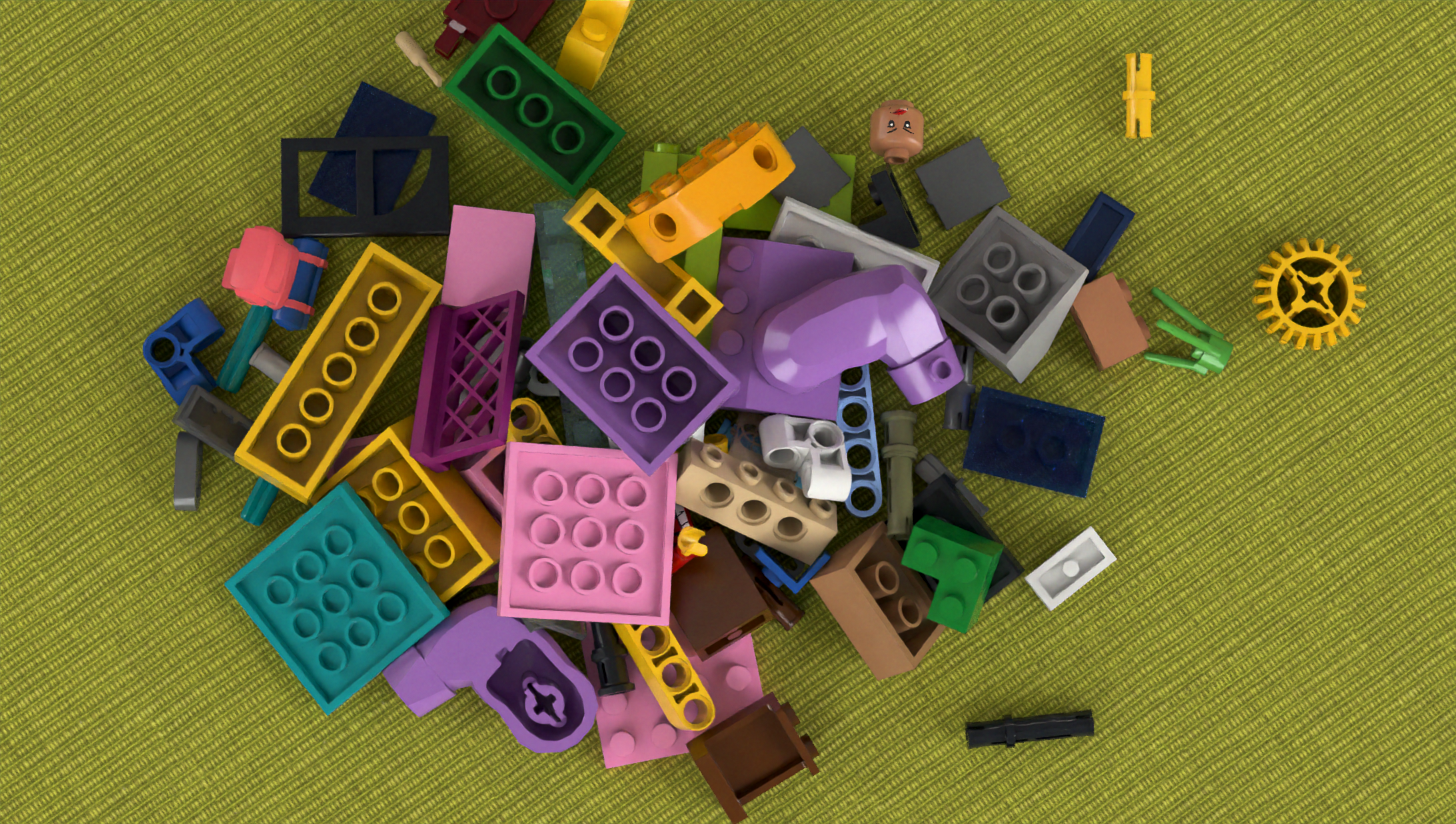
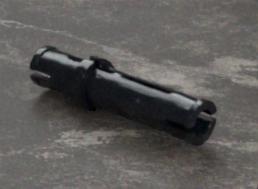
(1027, 729)

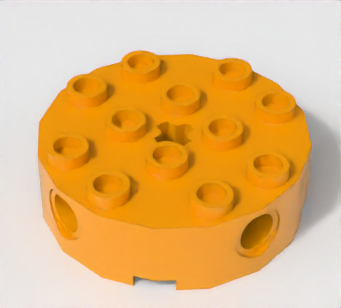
(709, 190)

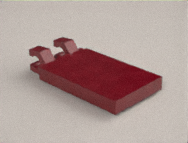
(473, 17)

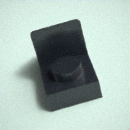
(896, 220)

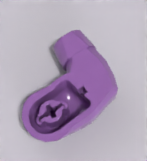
(854, 323)
(509, 668)

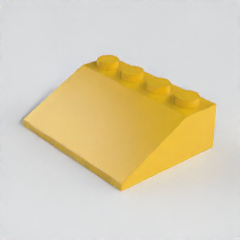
(425, 512)

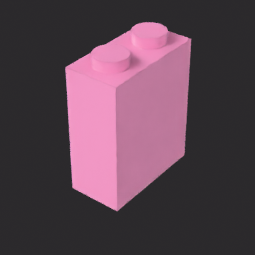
(488, 256)

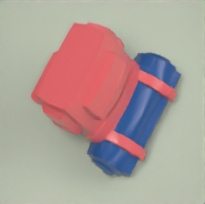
(277, 274)

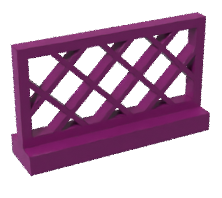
(445, 379)

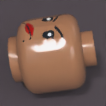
(896, 131)

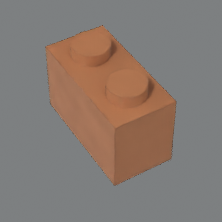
(1108, 321)

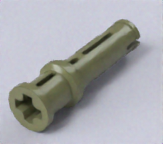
(899, 455)

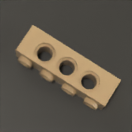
(753, 502)

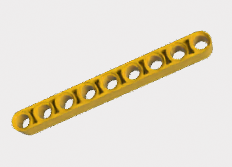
(666, 647)

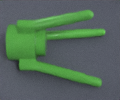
(1209, 350)

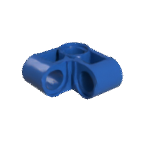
(190, 331)

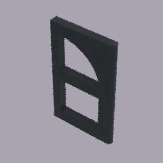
(422, 216)

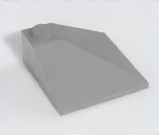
(1007, 292)

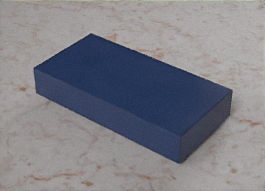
(1098, 233)

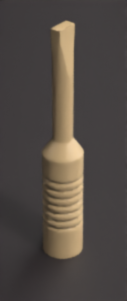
(417, 55)

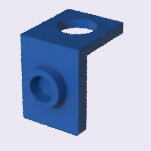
(778, 574)

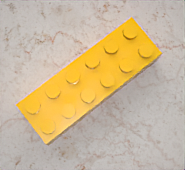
(338, 373)

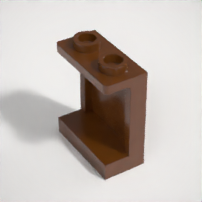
(716, 598)
(752, 753)

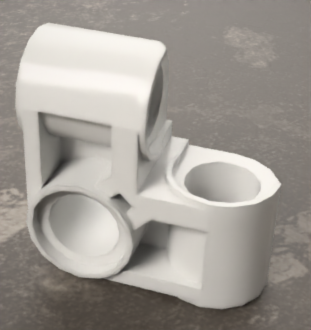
(812, 450)

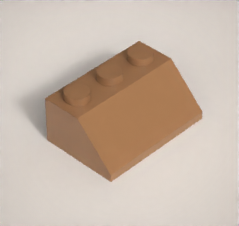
(879, 602)

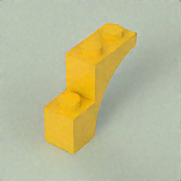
(592, 41)

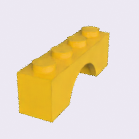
(666, 282)

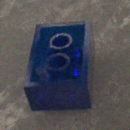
(1032, 443)

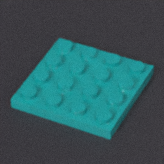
(337, 598)

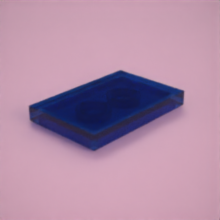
(372, 115)

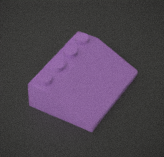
(750, 281)
(632, 369)

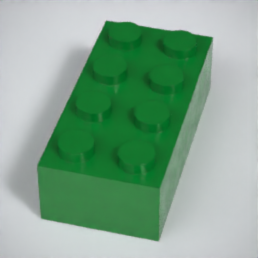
(532, 110)

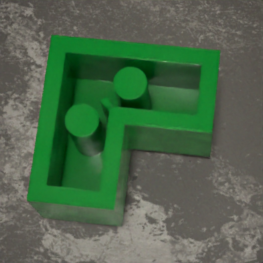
(962, 565)

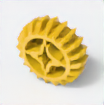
(1297, 282)

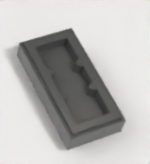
(212, 421)

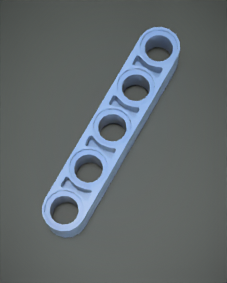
(863, 436)

